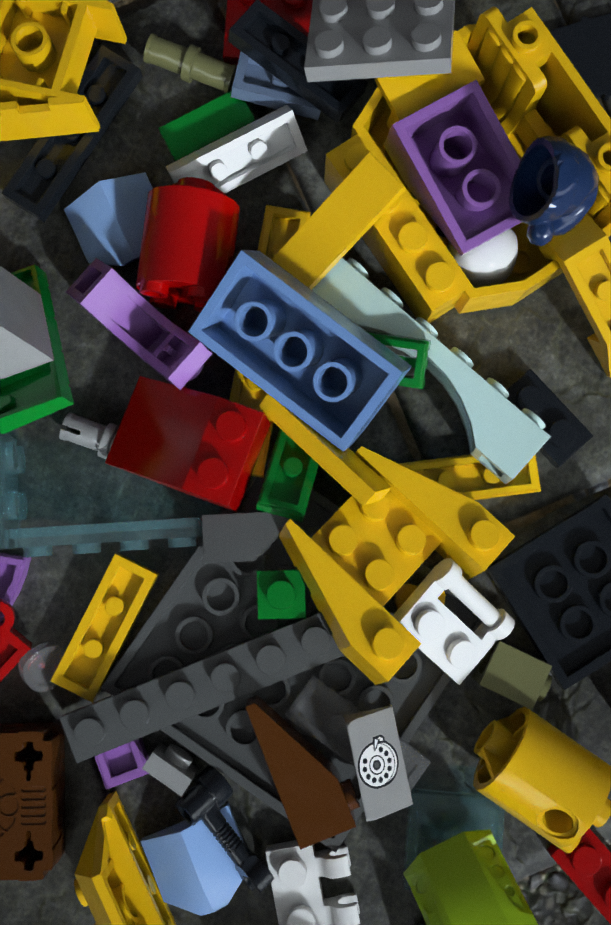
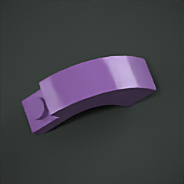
(138, 324)

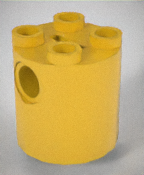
(543, 778)

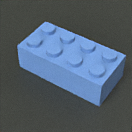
(298, 348)

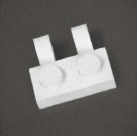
(299, 887)

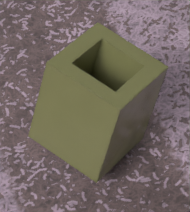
(514, 674)

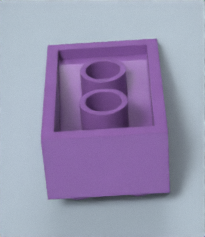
(458, 166)

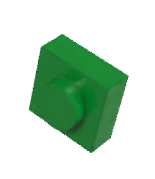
(280, 594)

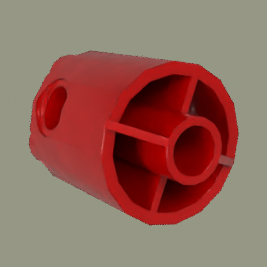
(186, 243)

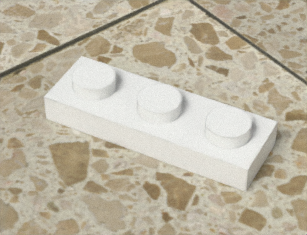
(244, 152)

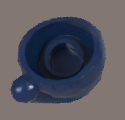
(552, 188)

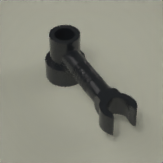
(203, 804)

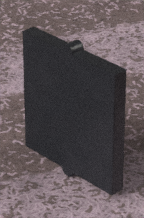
(589, 50)

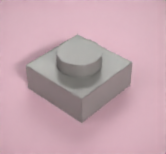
(171, 767)

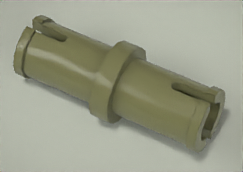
(189, 63)

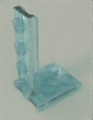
(84, 537)

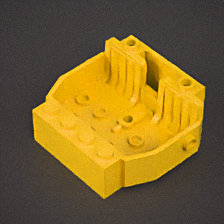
(533, 96)

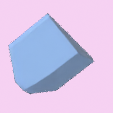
(111, 219)
(193, 866)

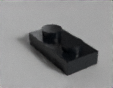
(561, 424)

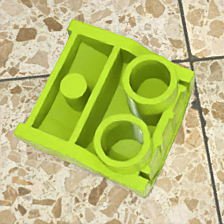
(467, 883)

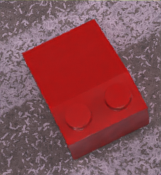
(189, 441)

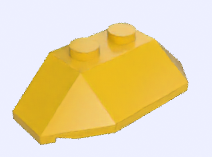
(115, 873)

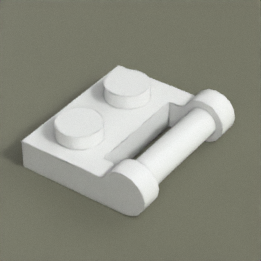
(441, 632)

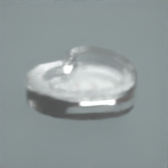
(40, 665)

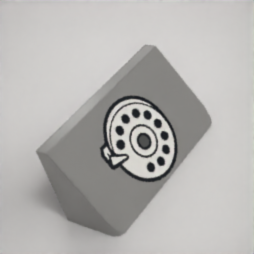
(378, 762)

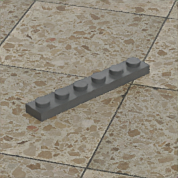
(199, 686)

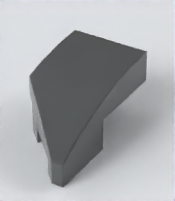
(239, 535)

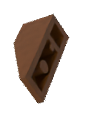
(305, 779)

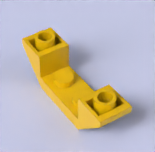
(586, 263)

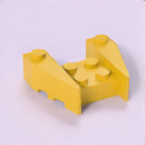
(44, 61)
(375, 548)

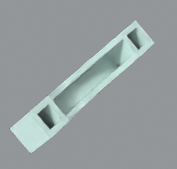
(495, 428)

